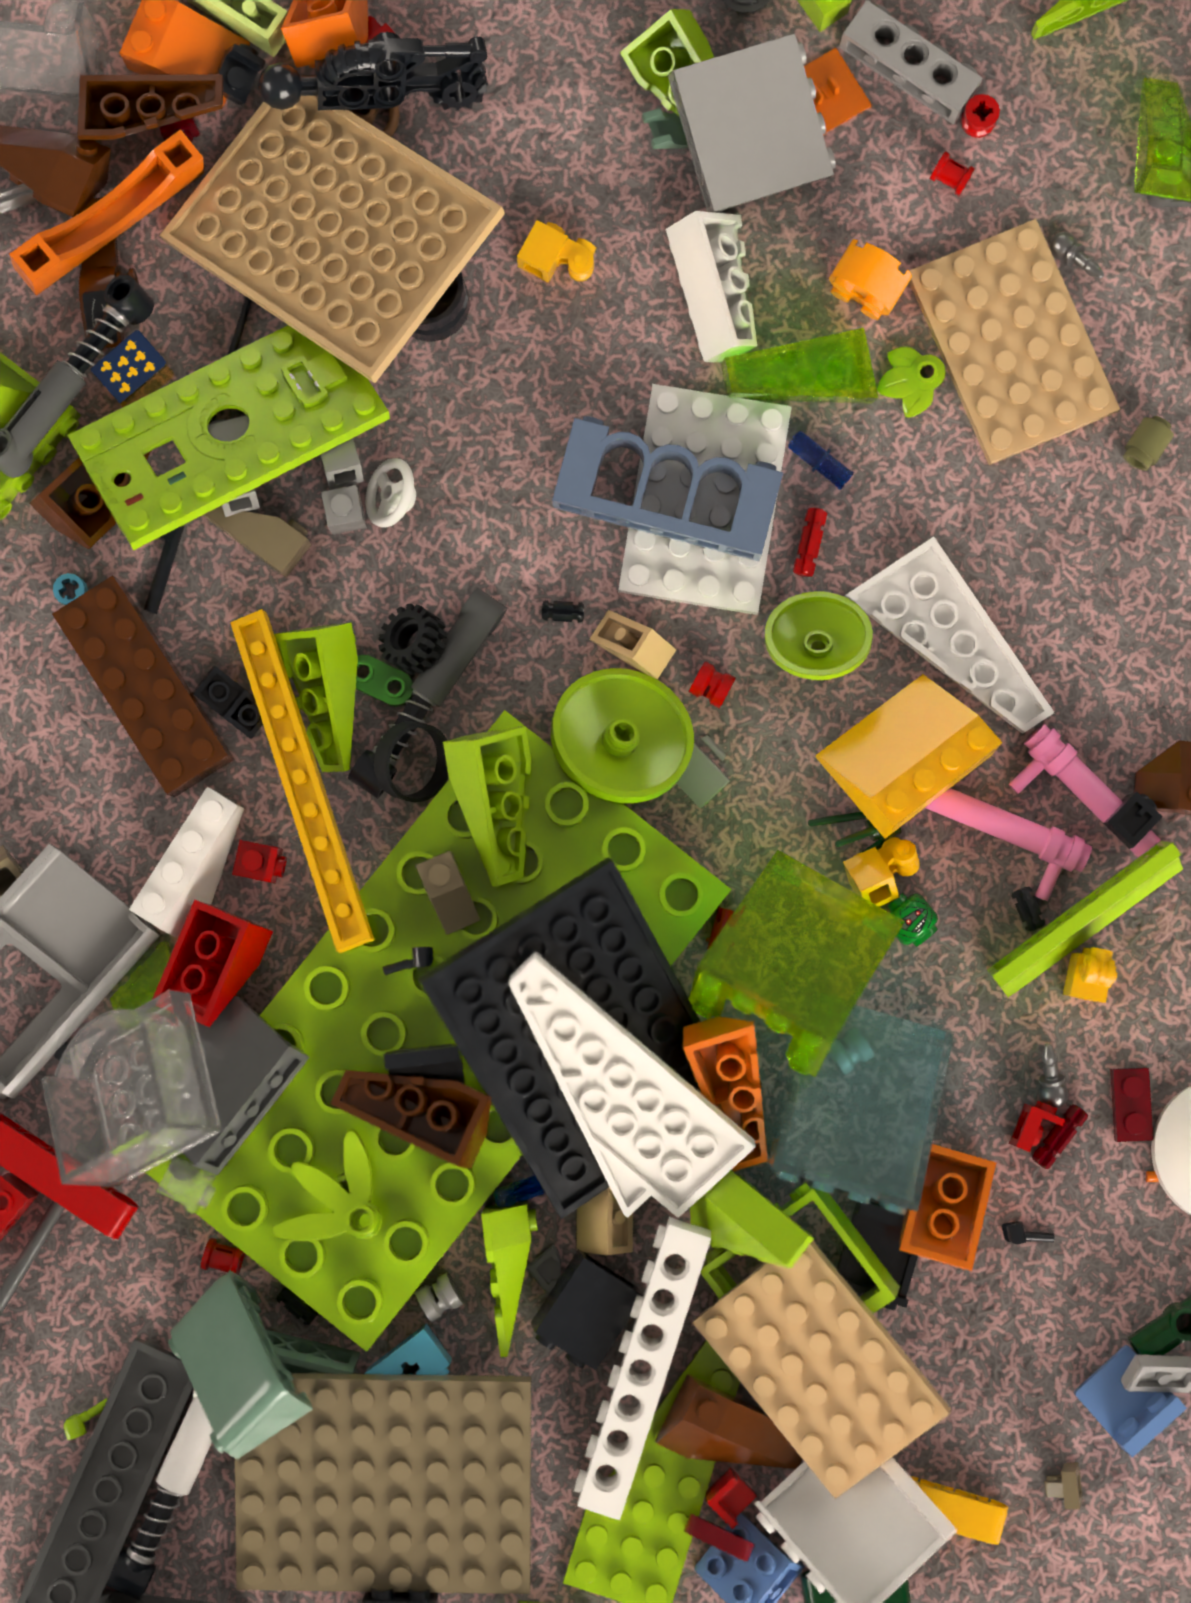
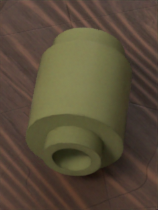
(1148, 442)

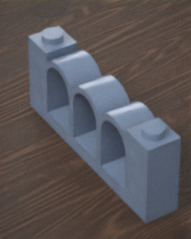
(581, 465)

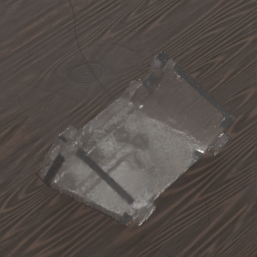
(51, 57)

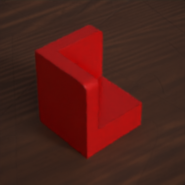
(730, 1497)

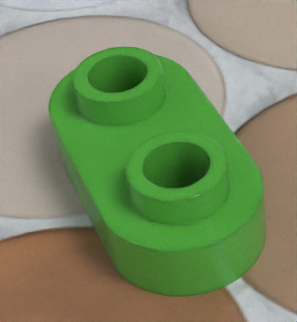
(380, 678)

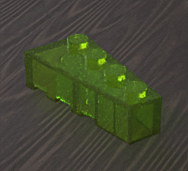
(809, 371)

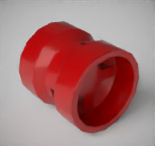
(712, 684)

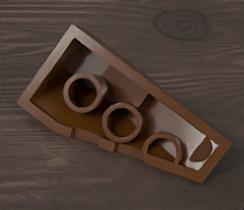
(136, 103)
(55, 166)
(75, 506)
(426, 1112)

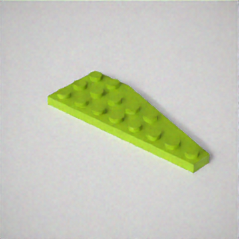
(647, 1548)

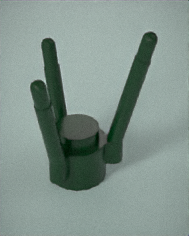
(870, 830)

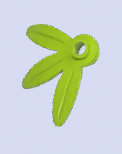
(346, 1206)

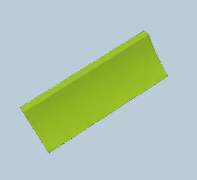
(1087, 917)

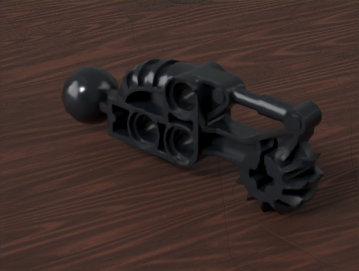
(382, 75)

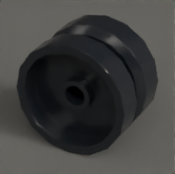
(447, 314)

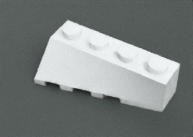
(713, 282)
(190, 864)

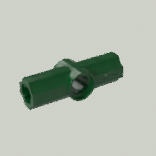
(1161, 1333)

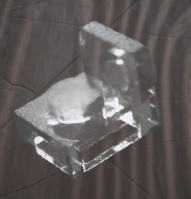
(187, 1185)

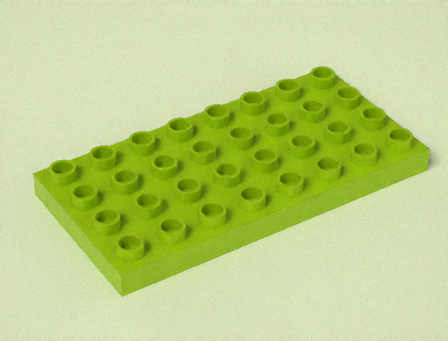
(352, 1014)

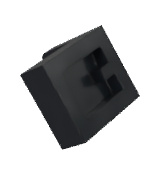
(239, 71)
(1133, 819)

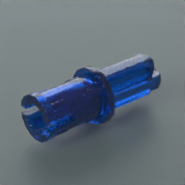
(820, 459)

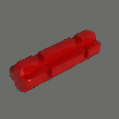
(810, 542)

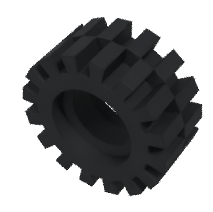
(401, 630)

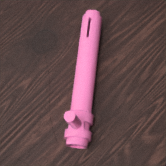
(1061, 760)
(1049, 844)

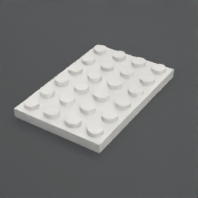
(708, 428)

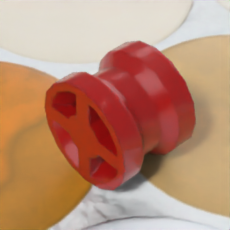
(976, 124)

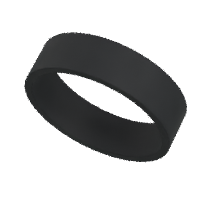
(383, 754)

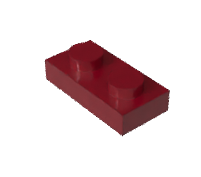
(1131, 1104)

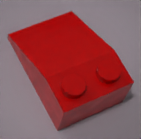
(213, 959)

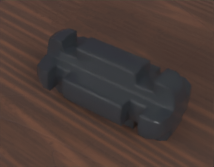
(562, 611)
(1028, 909)
(296, 1306)

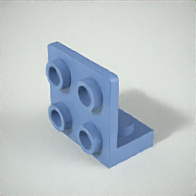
(1126, 1415)
(756, 1581)

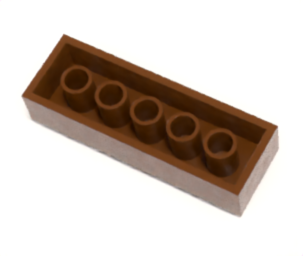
(143, 686)

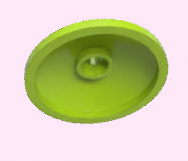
(822, 623)

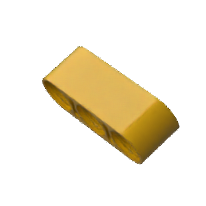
(968, 1512)

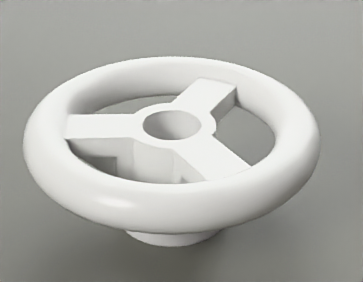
(395, 497)

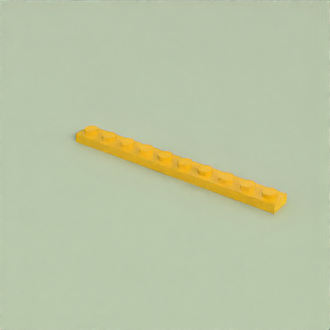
(302, 782)

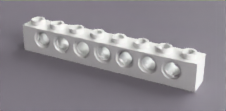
(609, 1494)

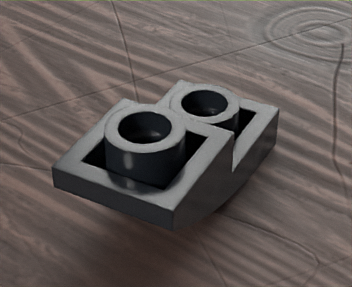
(230, 701)

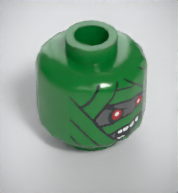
(918, 918)

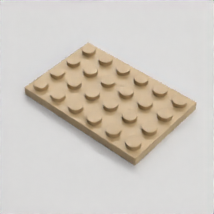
(1012, 341)
(822, 1368)

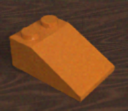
(322, 25)
(175, 40)
(949, 1208)

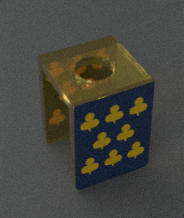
(132, 370)

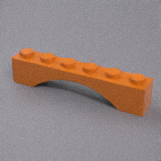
(65, 246)

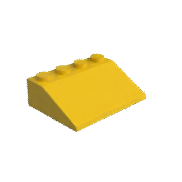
(908, 753)

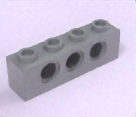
(914, 79)

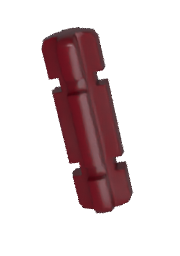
(1060, 1137)

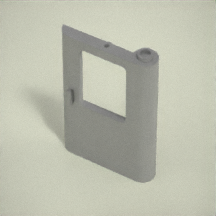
(78, 937)

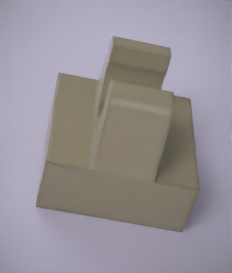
(1066, 1485)

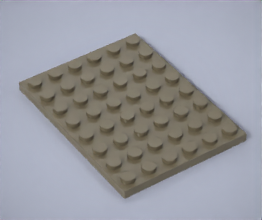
(391, 1488)

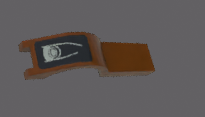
(93, 279)

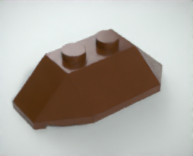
(1168, 779)

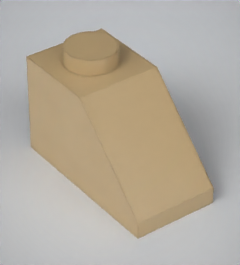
(633, 644)

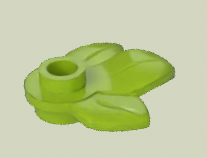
(906, 380)

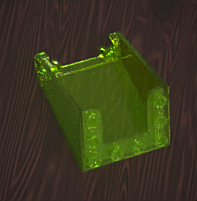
(796, 958)

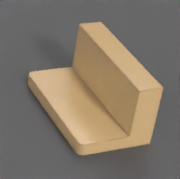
(603, 1226)

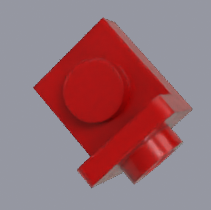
(259, 862)
(1028, 1127)

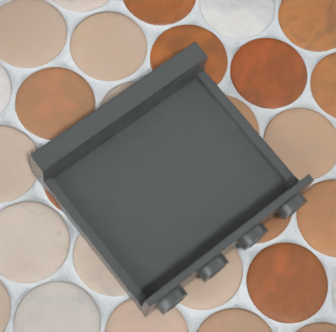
(247, 1073)

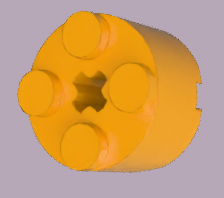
(869, 278)

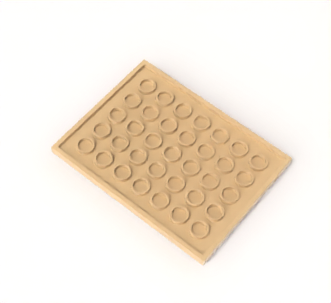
(333, 229)

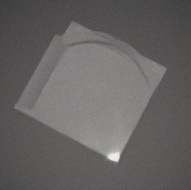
(130, 1093)

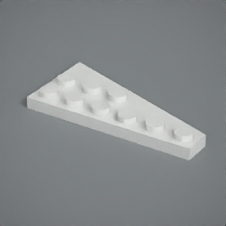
(941, 620)

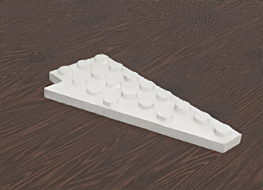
(634, 1110)

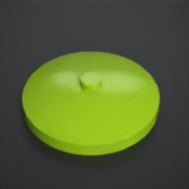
(622, 735)

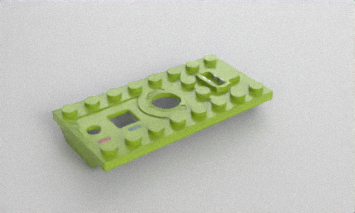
(296, 407)

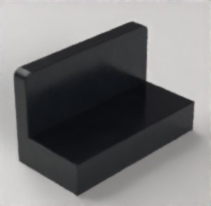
(428, 1062)

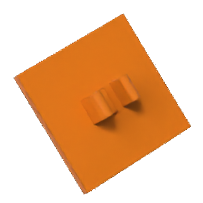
(836, 88)

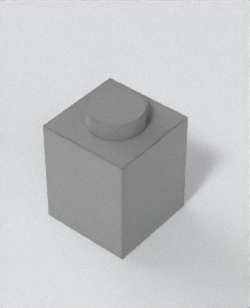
(344, 509)

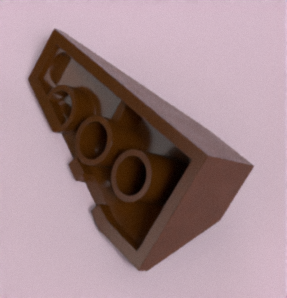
(723, 1429)

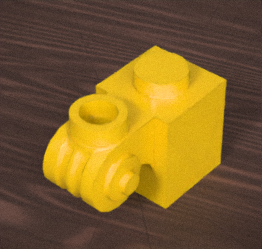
(550, 247)
(873, 870)
(1090, 974)

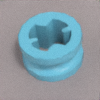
(59, 587)

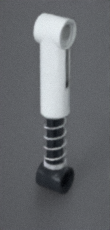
(176, 1477)

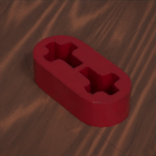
(719, 1537)

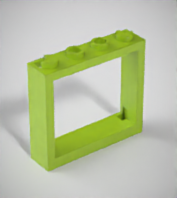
(875, 1299)

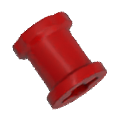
(952, 173)
(222, 1257)

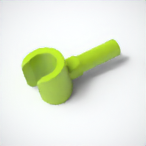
(74, 1425)

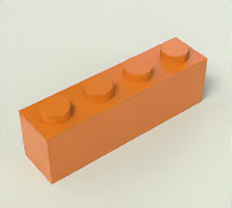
(727, 1072)

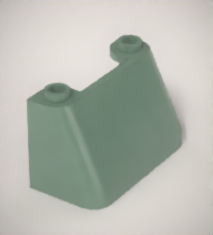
(236, 1367)

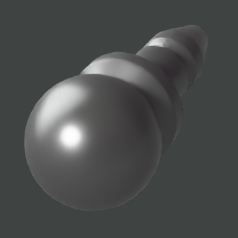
(1065, 247)
(1052, 1090)

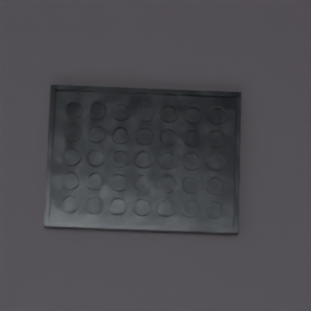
(610, 954)

